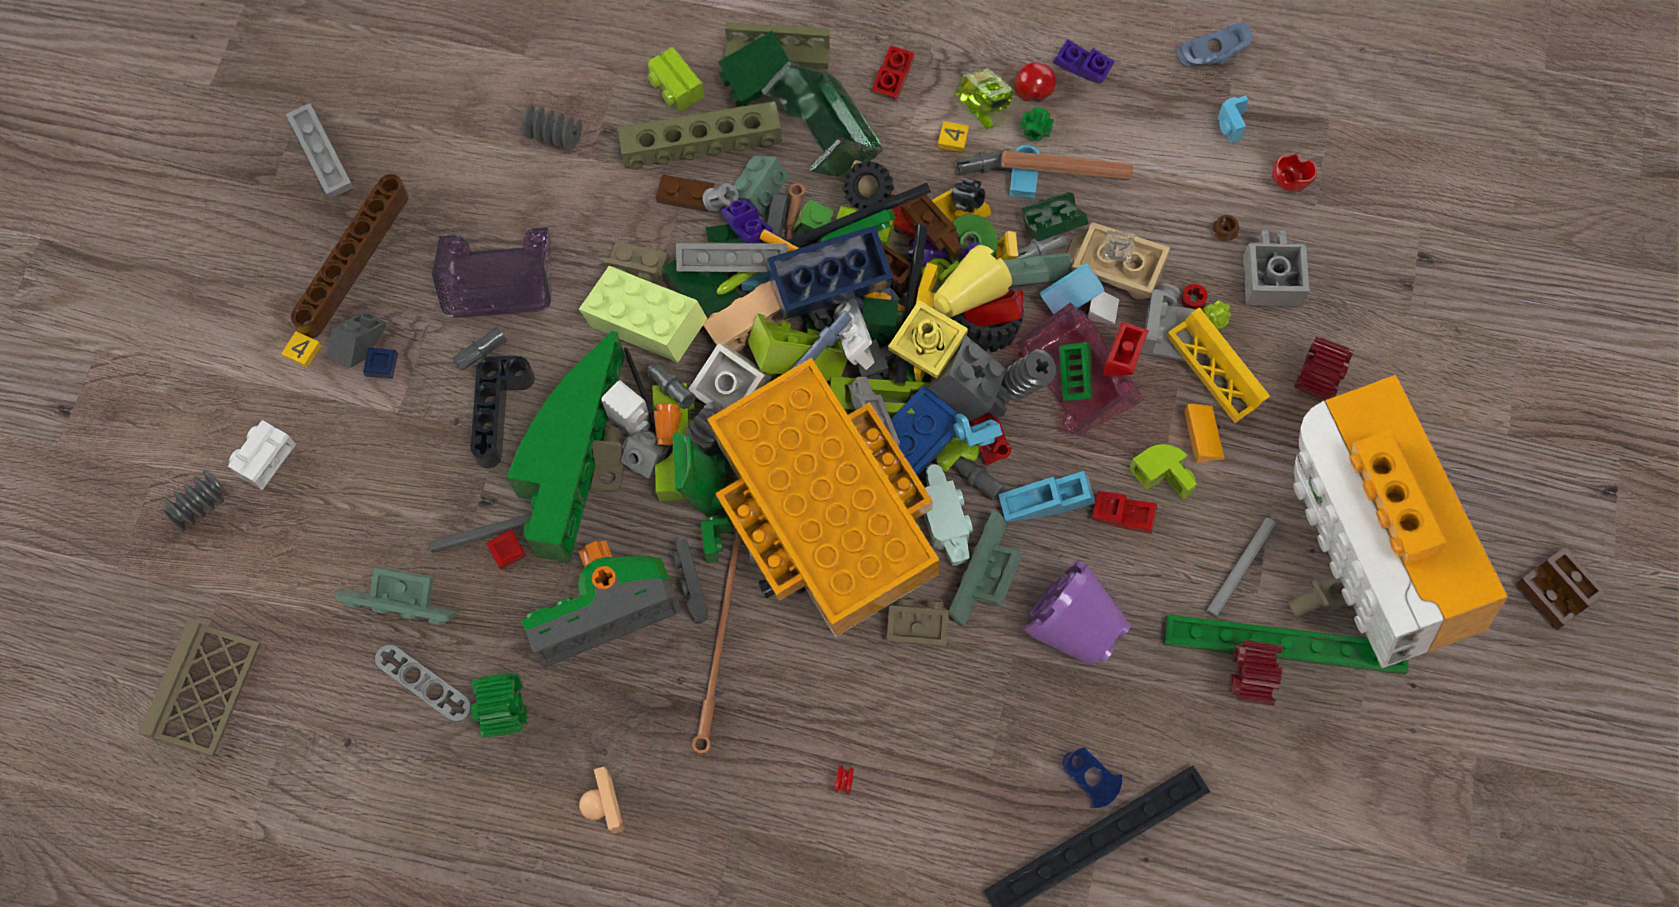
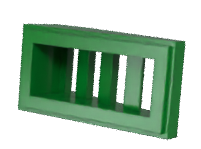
(1065, 363)

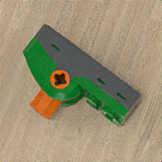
(613, 601)

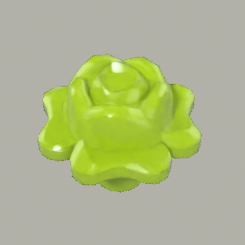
(1218, 314)

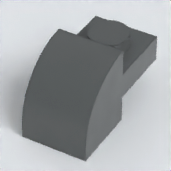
(883, 361)

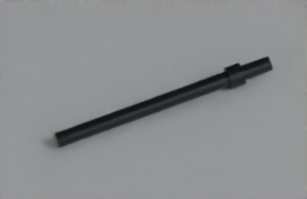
(802, 239)
(912, 292)

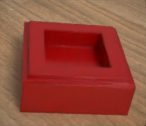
(506, 549)

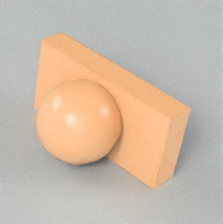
(602, 802)

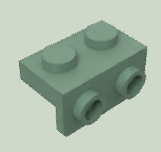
(760, 181)

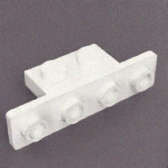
(855, 335)

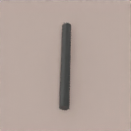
(479, 533)

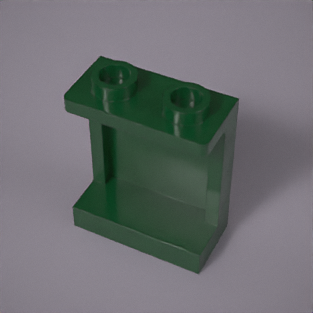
(752, 68)

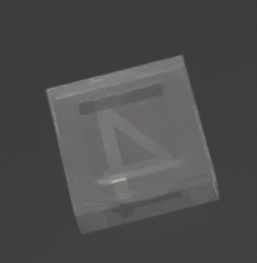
(1119, 246)

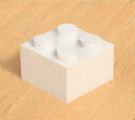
(727, 377)

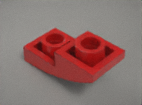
(893, 72)

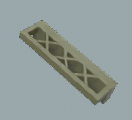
(799, 50)

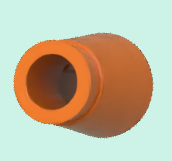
(666, 422)

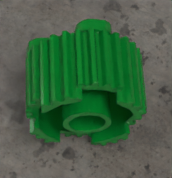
(499, 705)

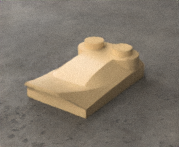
(1136, 277)

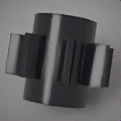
(968, 195)

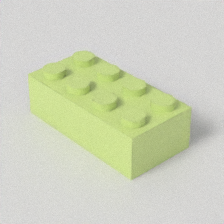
(643, 313)

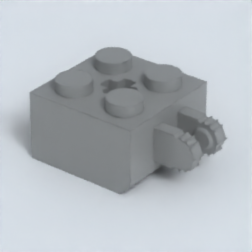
(1275, 272)

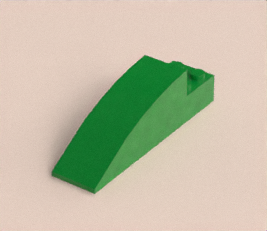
(557, 454)

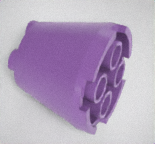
(1077, 616)

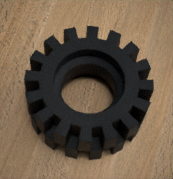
(859, 171)

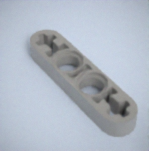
(424, 683)

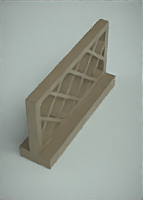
(174, 682)

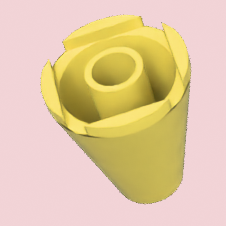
(973, 283)

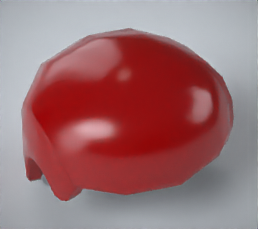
(1035, 81)
(1293, 174)

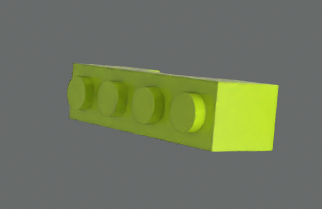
(665, 470)

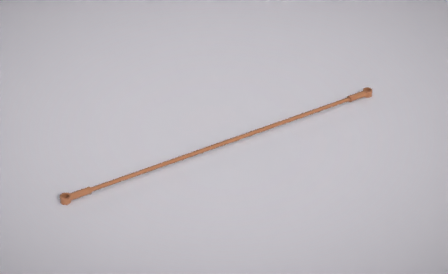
(708, 703)

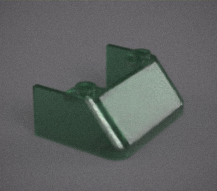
(828, 114)

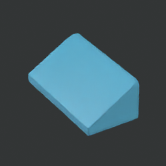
(1075, 287)

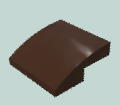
(1561, 588)

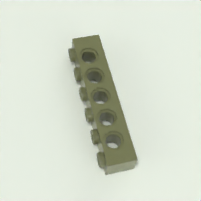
(688, 128)

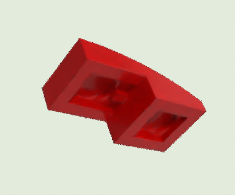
(1124, 513)

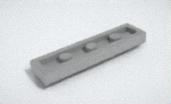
(319, 151)
(726, 256)

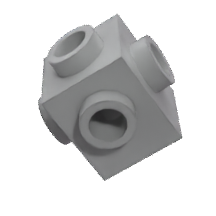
(643, 453)

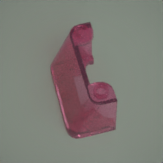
(1109, 393)

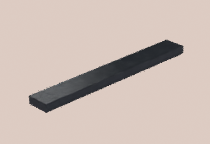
(1098, 840)

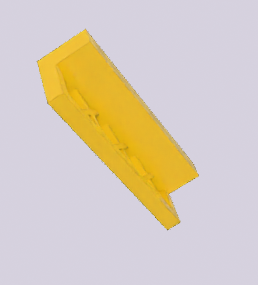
(1226, 361)

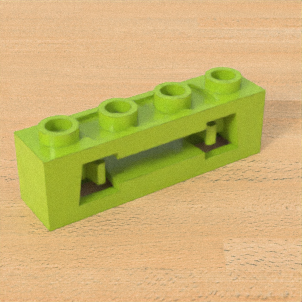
(885, 388)

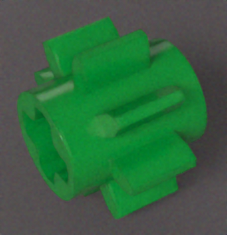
(1036, 124)

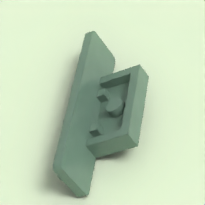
(1039, 268)
(988, 572)
(400, 593)

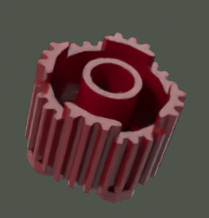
(1324, 368)
(1256, 672)

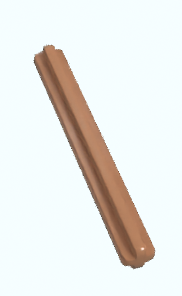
(1066, 165)

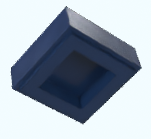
(380, 363)

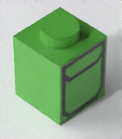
(811, 217)

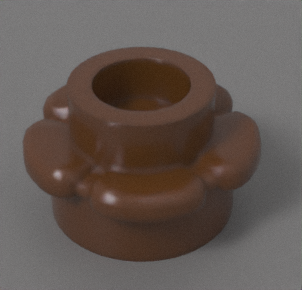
(1228, 222)

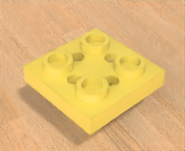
(933, 330)

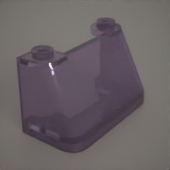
(493, 279)

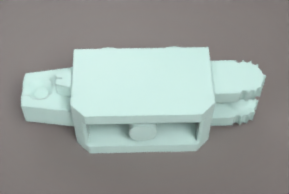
(946, 520)

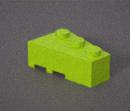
(780, 348)

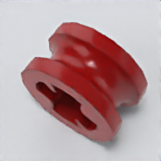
(1202, 295)
(844, 780)

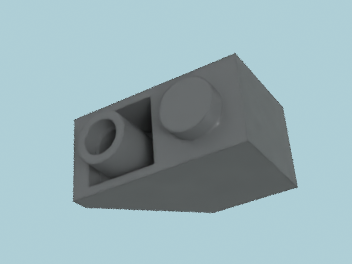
(353, 337)

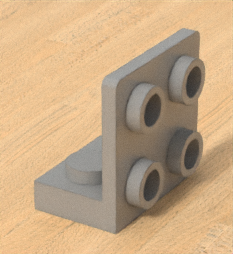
(1160, 320)

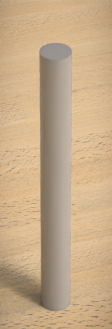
(1241, 567)

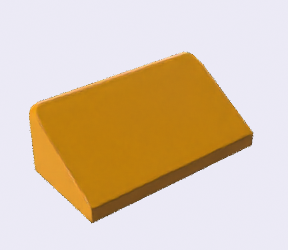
(1203, 433)

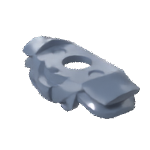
(1232, 40)

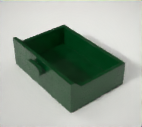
(699, 286)

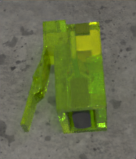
(984, 94)

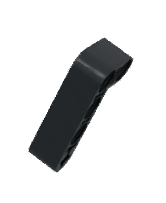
(494, 411)

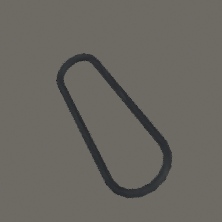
(640, 385)

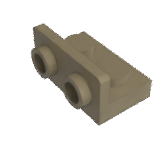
(638, 261)
(918, 621)

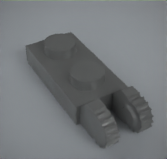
(690, 584)

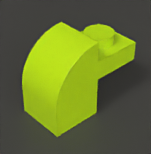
(1163, 463)

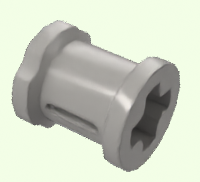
(719, 193)

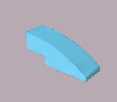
(1047, 497)

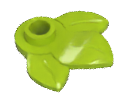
(953, 451)

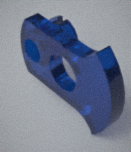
(1105, 790)

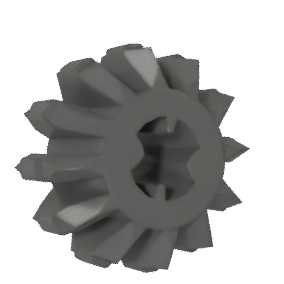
(700, 430)

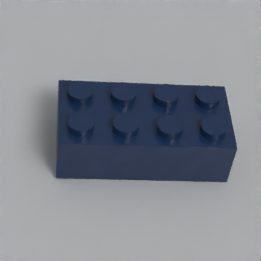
(829, 272)

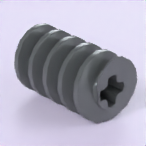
(551, 130)
(1029, 374)
(194, 500)

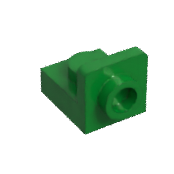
(712, 541)

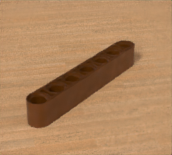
(349, 267)

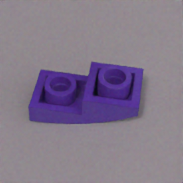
(1085, 64)
(745, 221)

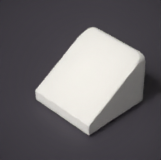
(1103, 308)

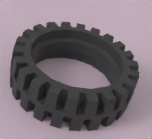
(991, 337)

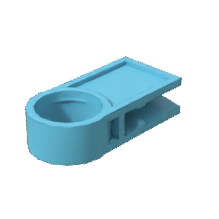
(1024, 180)

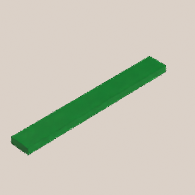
(1296, 644)

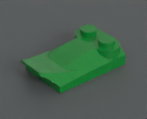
(698, 474)

